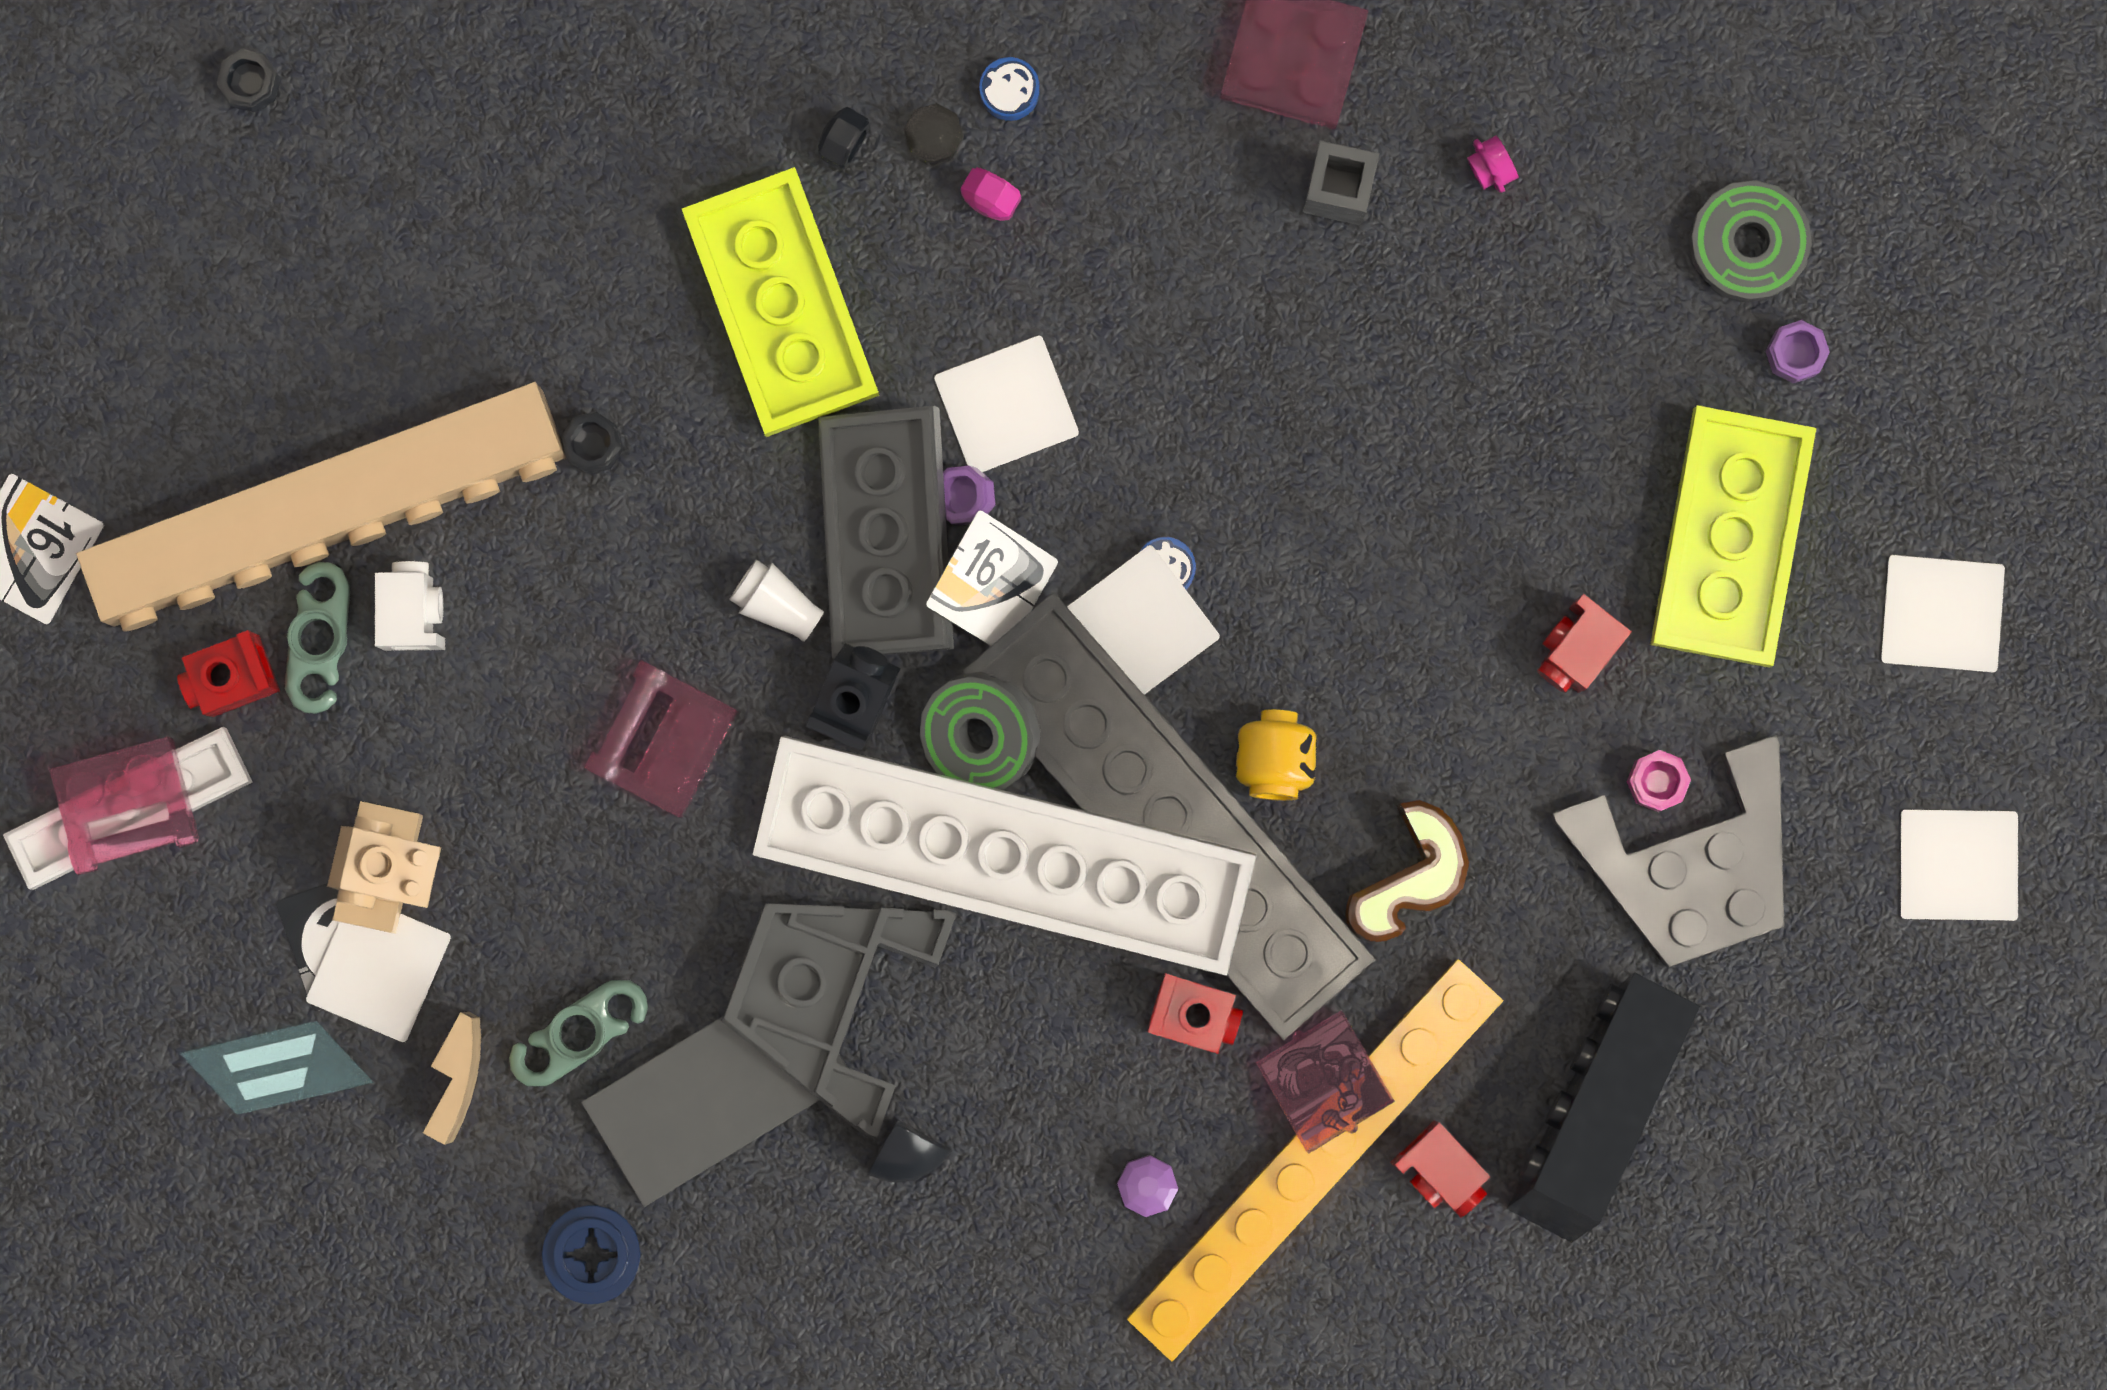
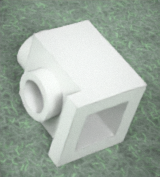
(407, 608)

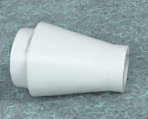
(774, 600)

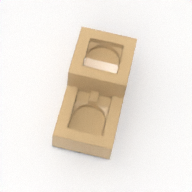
(460, 1061)

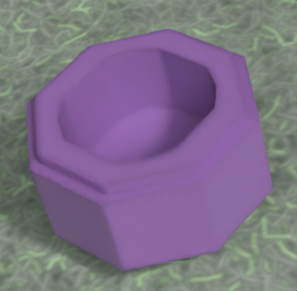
(1797, 351)
(967, 493)
(1147, 1185)

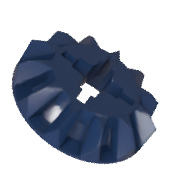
(570, 1274)

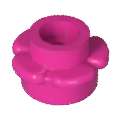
(1492, 164)

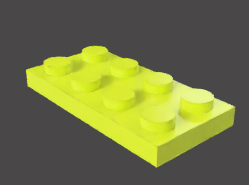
(780, 302)
(1733, 536)

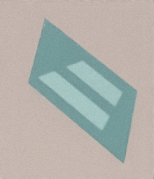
(276, 1067)

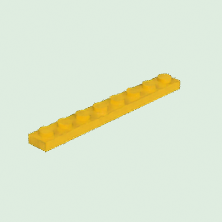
(1299, 1180)

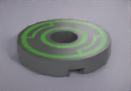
(1772, 213)
(1004, 710)

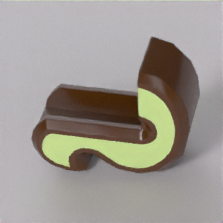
(1419, 887)

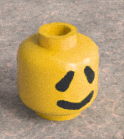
(1276, 756)

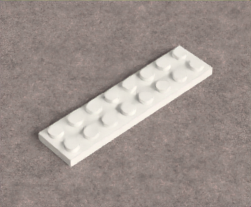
(1005, 855)

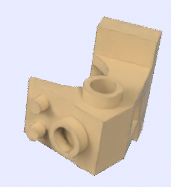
(381, 867)

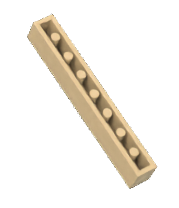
(322, 506)

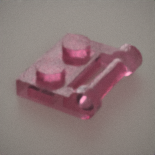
(679, 748)
(120, 785)

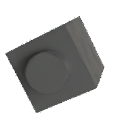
(1340, 183)

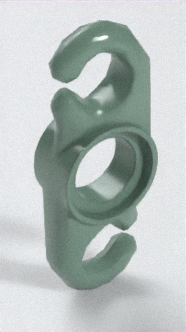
(302, 663)
(564, 1059)

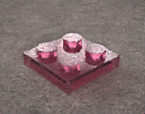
(1295, 58)

